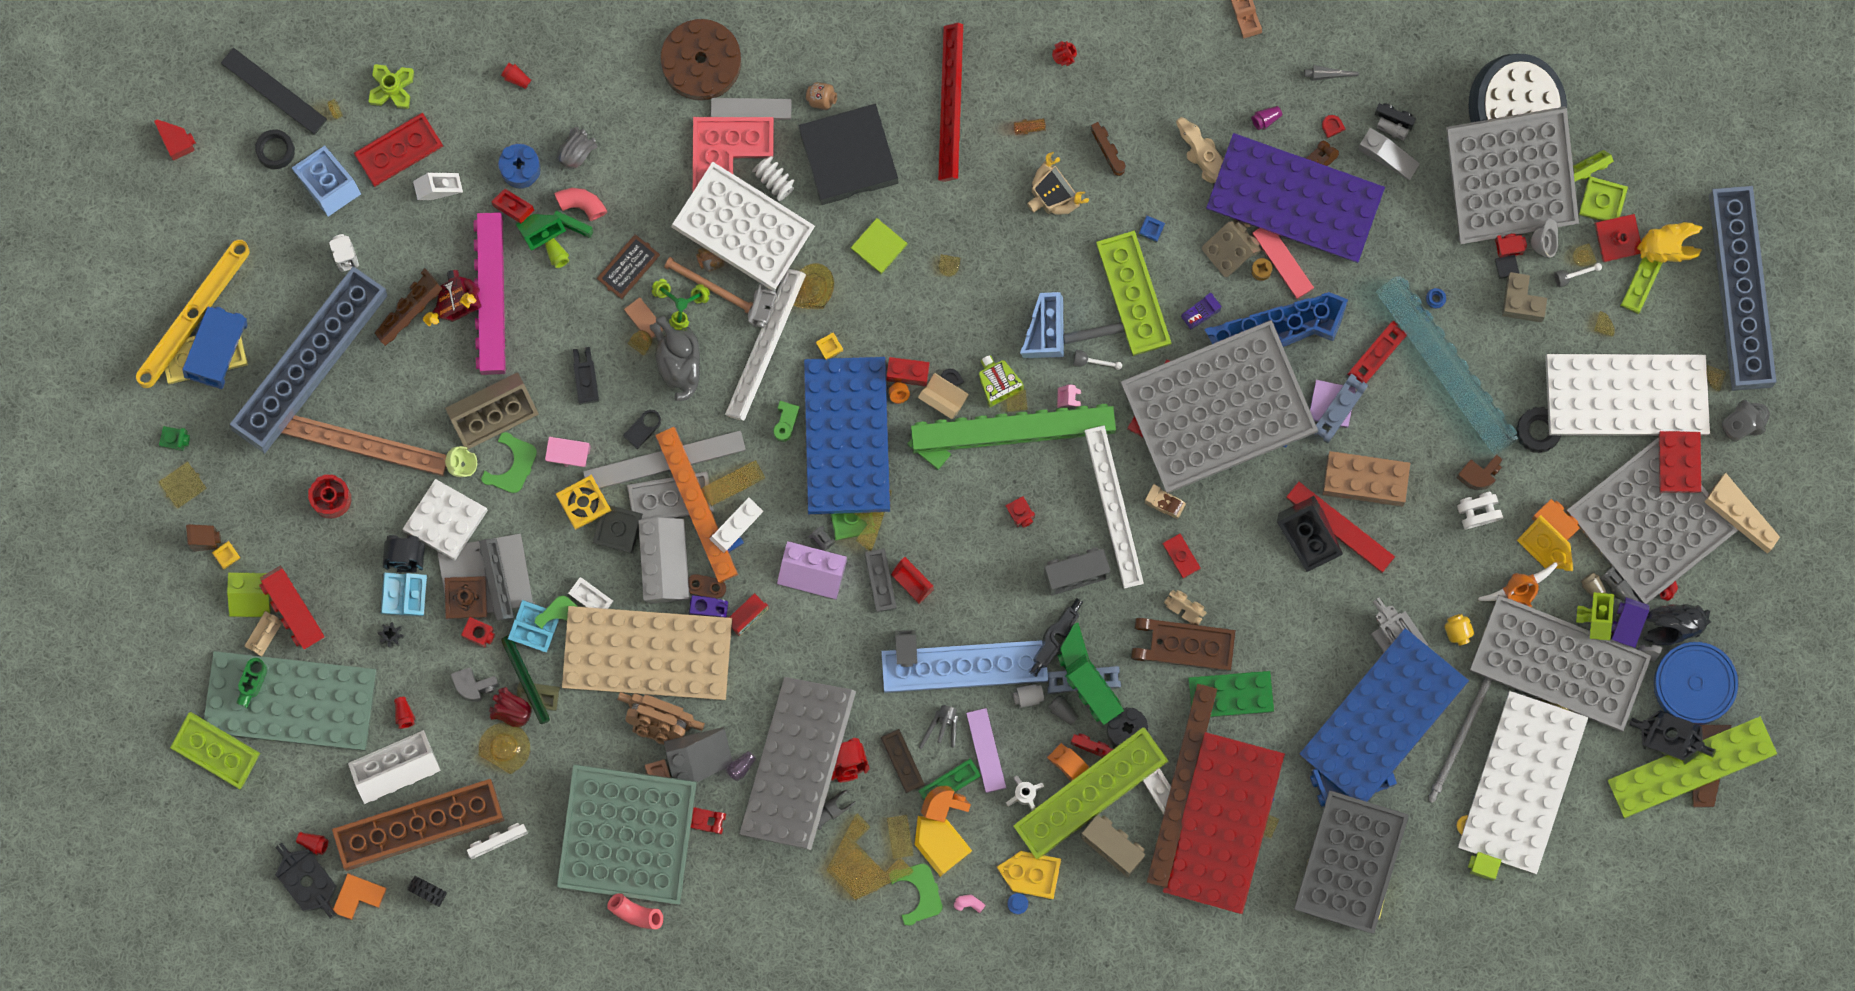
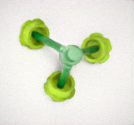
(679, 319)

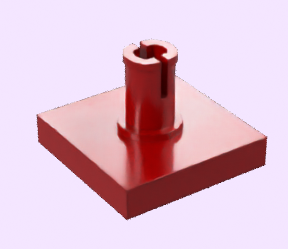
(1618, 237)

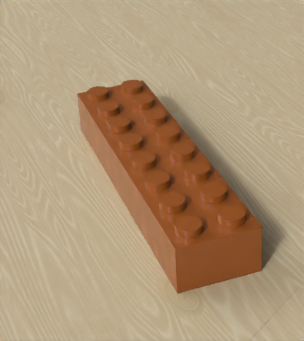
(418, 825)

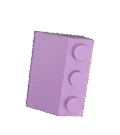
(812, 570)

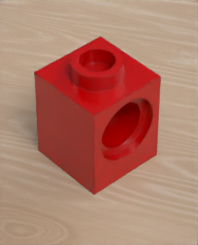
(471, 626)

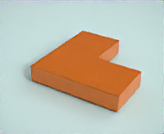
(357, 890)

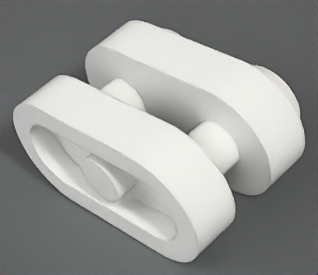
(1485, 501)

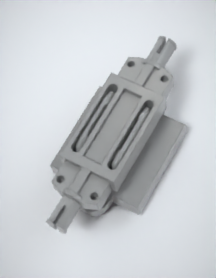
(1392, 625)

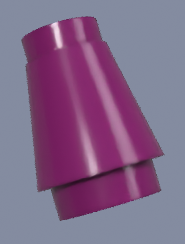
(1264, 118)

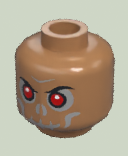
(821, 95)

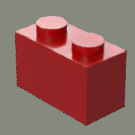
(908, 371)

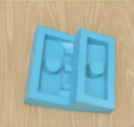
(403, 594)
(527, 632)

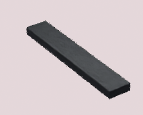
(274, 91)

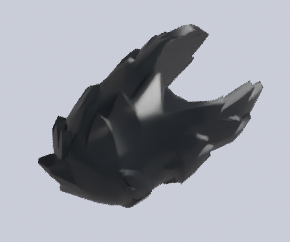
(1677, 623)

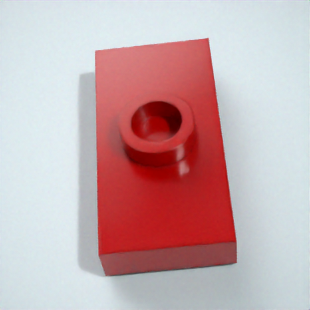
(1181, 556)

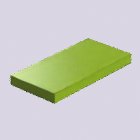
(215, 750)

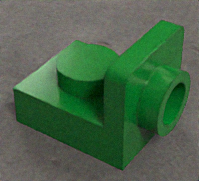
(174, 438)

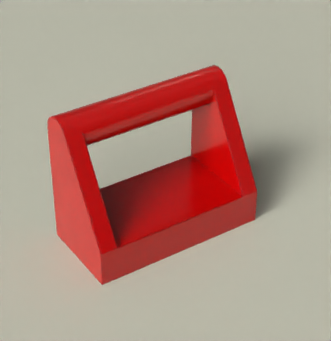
(912, 580)

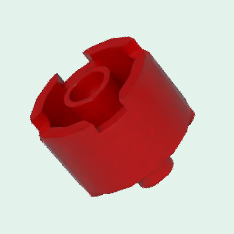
(320, 490)
(850, 761)

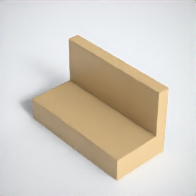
(943, 396)

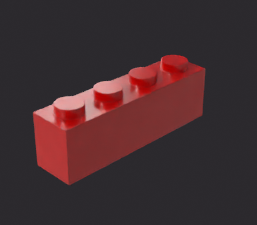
(291, 606)

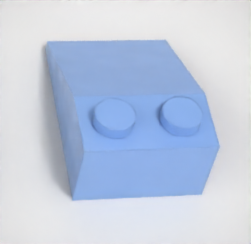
(326, 180)

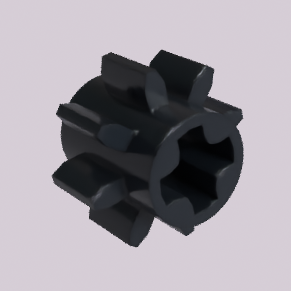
(394, 639)

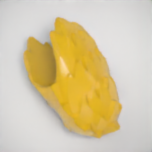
(1666, 243)

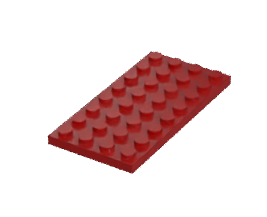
(1224, 822)

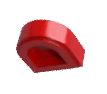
(1332, 125)

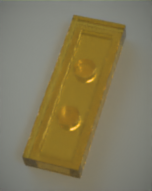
(733, 483)

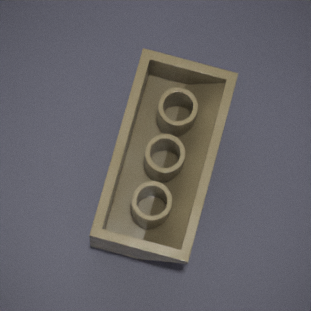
(491, 411)

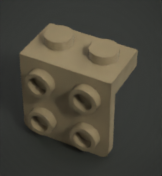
(1231, 247)

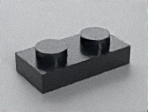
(1389, 113)

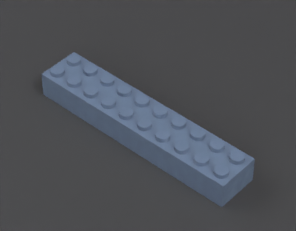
(1742, 288)
(308, 360)

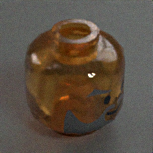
(708, 260)

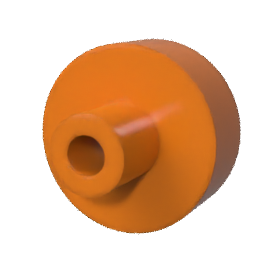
(899, 392)

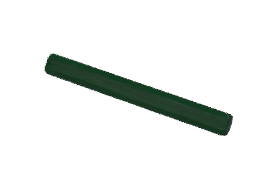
(525, 680)

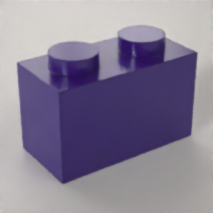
(1630, 622)

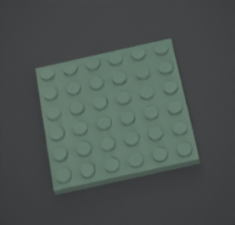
(626, 834)

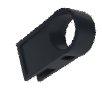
(638, 432)

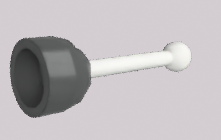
(1564, 276)
(1081, 359)

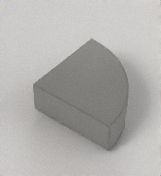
(1654, 651)

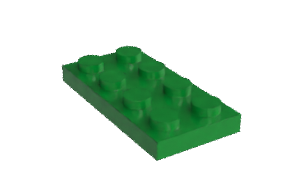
(1238, 693)

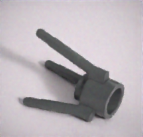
(945, 716)

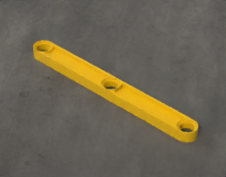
(183, 325)

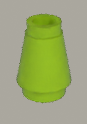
(556, 253)

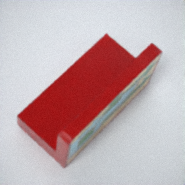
(748, 614)

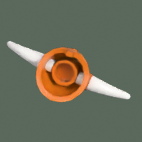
(1521, 587)

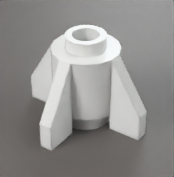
(1019, 797)

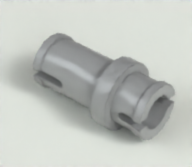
(1393, 129)

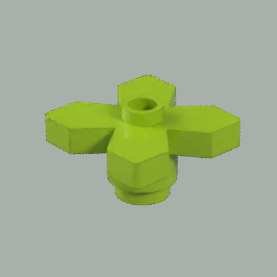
(383, 92)

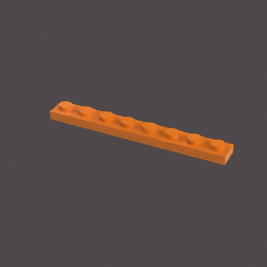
(695, 502)

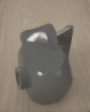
(1746, 420)

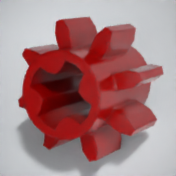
(1064, 53)

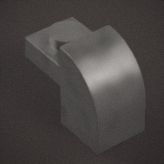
(469, 688)

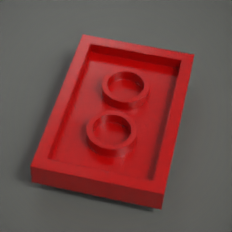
(1679, 462)

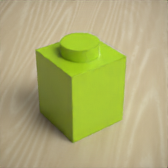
(1484, 866)

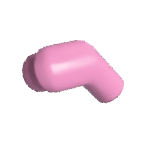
(967, 901)

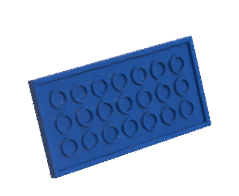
(846, 435)
(1384, 717)

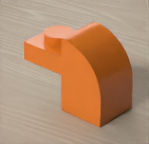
(1068, 762)
(939, 800)

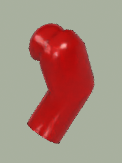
(1669, 592)

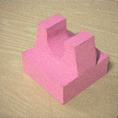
(1066, 396)

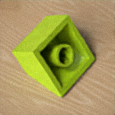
(246, 596)

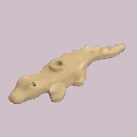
(1202, 151)

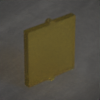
(182, 485)

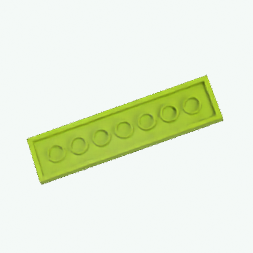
(1670, 778)
(1090, 793)

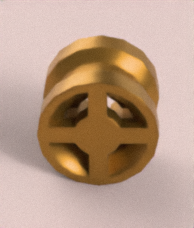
(1260, 273)

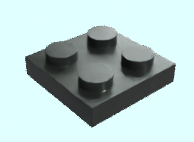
(618, 529)

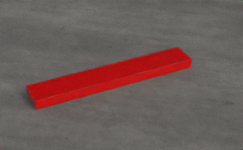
(1346, 531)

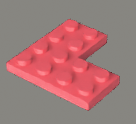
(729, 138)

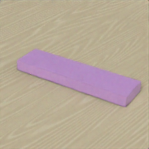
(986, 750)

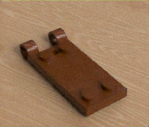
(1186, 644)

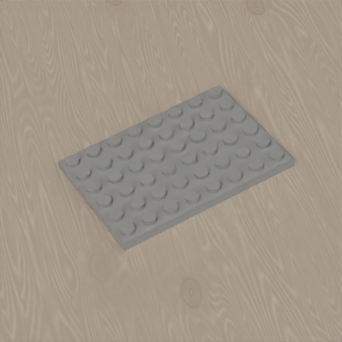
(1219, 406)

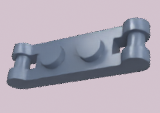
(1340, 408)
(1053, 676)

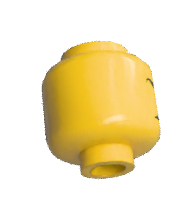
(1459, 629)

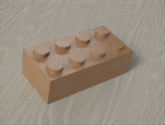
(1366, 478)

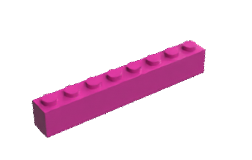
(491, 295)

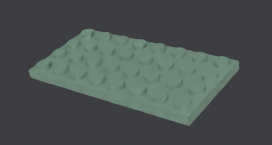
(295, 703)

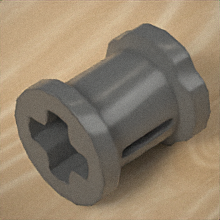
(816, 536)

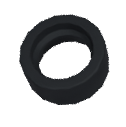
(263, 138)

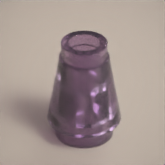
(740, 766)

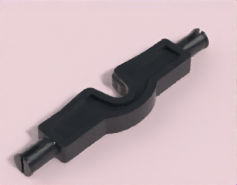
(1049, 644)

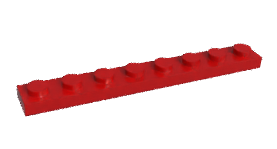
(950, 102)

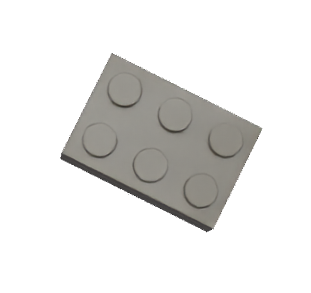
(1113, 845)

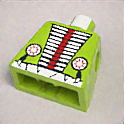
(998, 381)

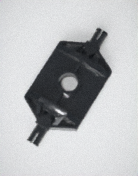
(1684, 746)
(302, 864)

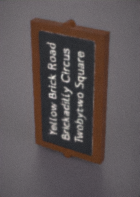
(628, 266)

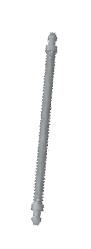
(1437, 787)

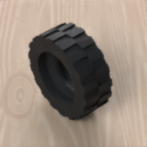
(1524, 435)

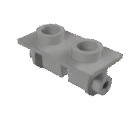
(758, 314)

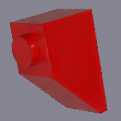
(175, 139)

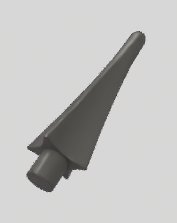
(1320, 73)

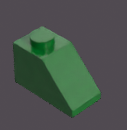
(540, 229)
(1072, 647)

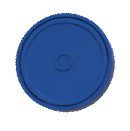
(1696, 682)

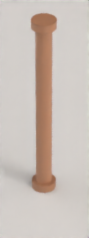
(711, 286)

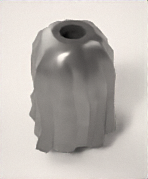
(575, 148)

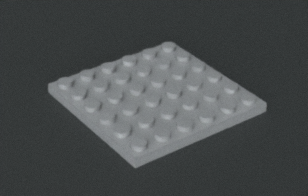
(1512, 174)
(1645, 532)

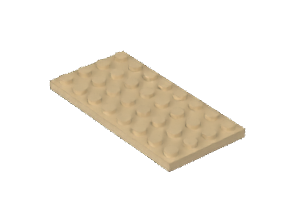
(647, 653)

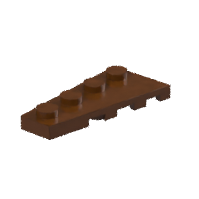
(409, 307)
(1706, 795)

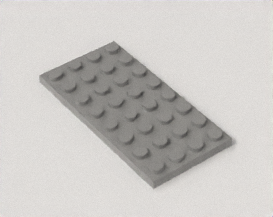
(1560, 663)
(797, 763)

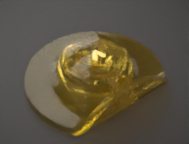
(816, 287)
(505, 747)

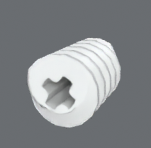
(773, 178)

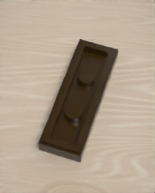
(902, 761)

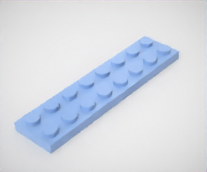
(964, 667)

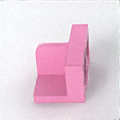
(567, 452)

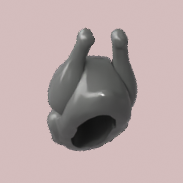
(677, 358)

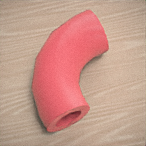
(581, 199)
(634, 913)

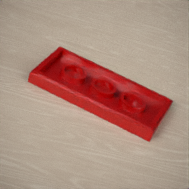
(398, 149)

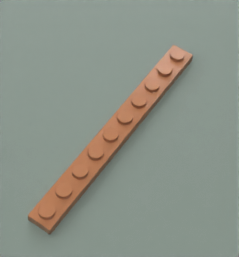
(366, 445)

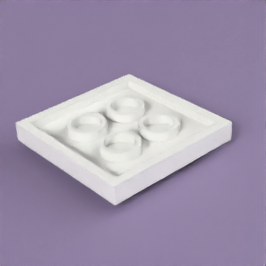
(445, 519)

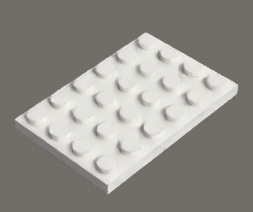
(743, 226)

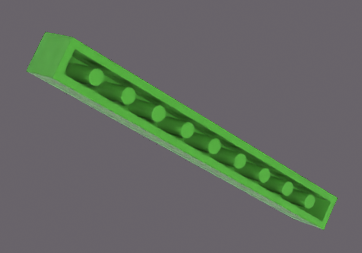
(1010, 429)

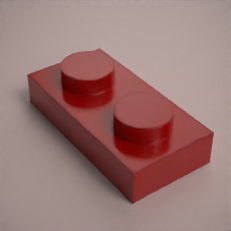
(512, 206)

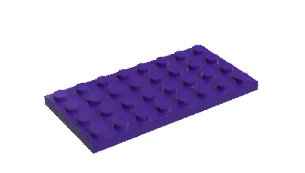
(1295, 198)

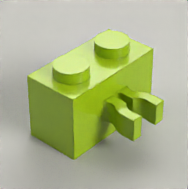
(1599, 616)

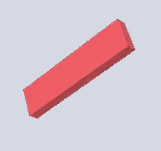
(1283, 262)

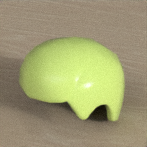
(456, 457)

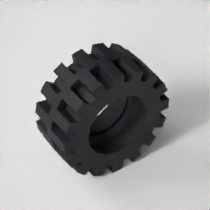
(427, 891)

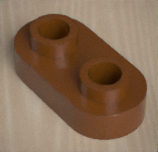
(705, 586)

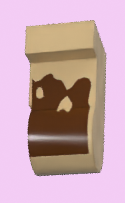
(1164, 502)

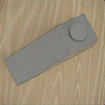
(1388, 154)

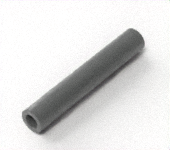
(1093, 333)

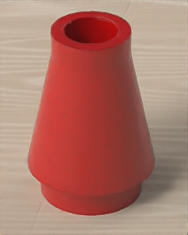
(516, 76)
(403, 714)
(315, 843)

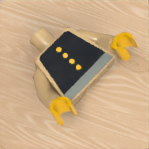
(1053, 190)

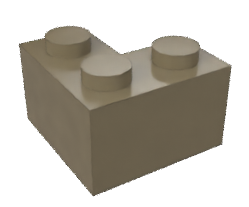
(1518, 303)

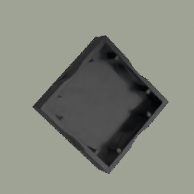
(848, 154)

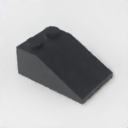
(1309, 533)

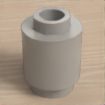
(1028, 695)

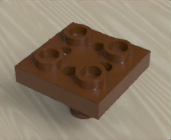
(465, 597)

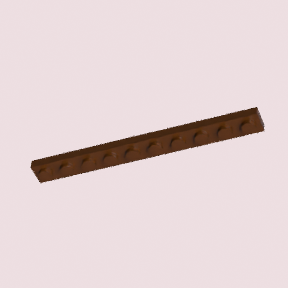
(1180, 787)

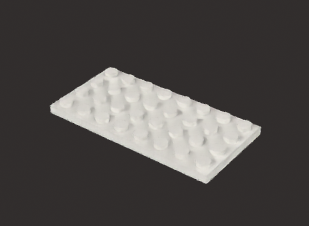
(1626, 394)
(1523, 782)

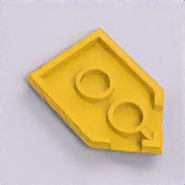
(1547, 545)
(940, 844)
(1031, 875)

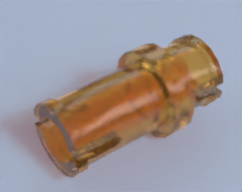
(1029, 126)

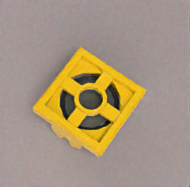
(583, 503)

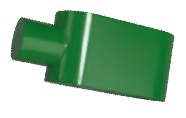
(245, 696)

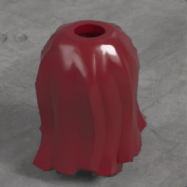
(510, 709)

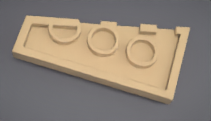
(1740, 512)

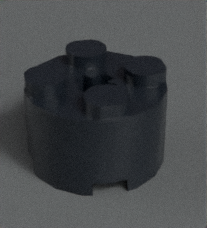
(403, 554)
(1128, 717)

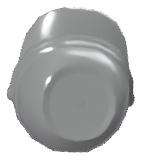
(1546, 239)

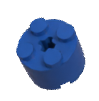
(529, 170)

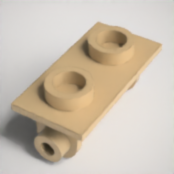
(1192, 610)
(263, 633)

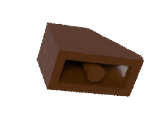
(202, 537)

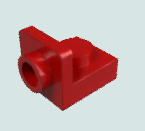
(1020, 512)

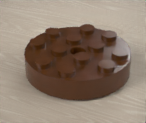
(704, 79)

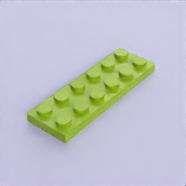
(1133, 293)

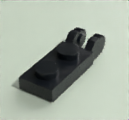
(585, 378)

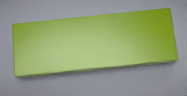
(1641, 285)

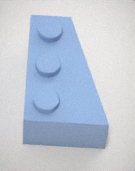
(1046, 328)

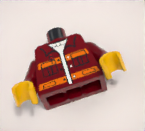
(455, 299)

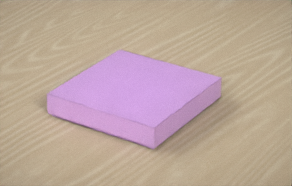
(1322, 398)

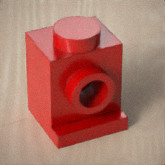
(1510, 245)

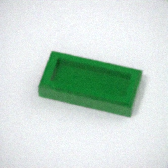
(575, 225)

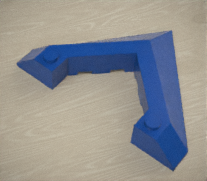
(1292, 322)

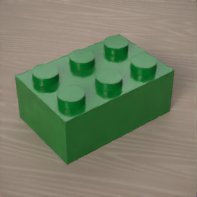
(1093, 690)

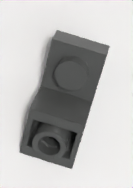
(906, 647)

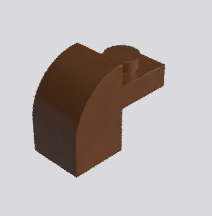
(1477, 478)

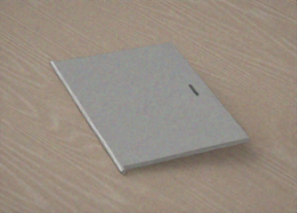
(471, 564)

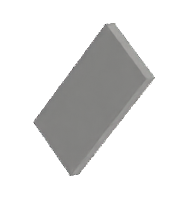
(661, 498)

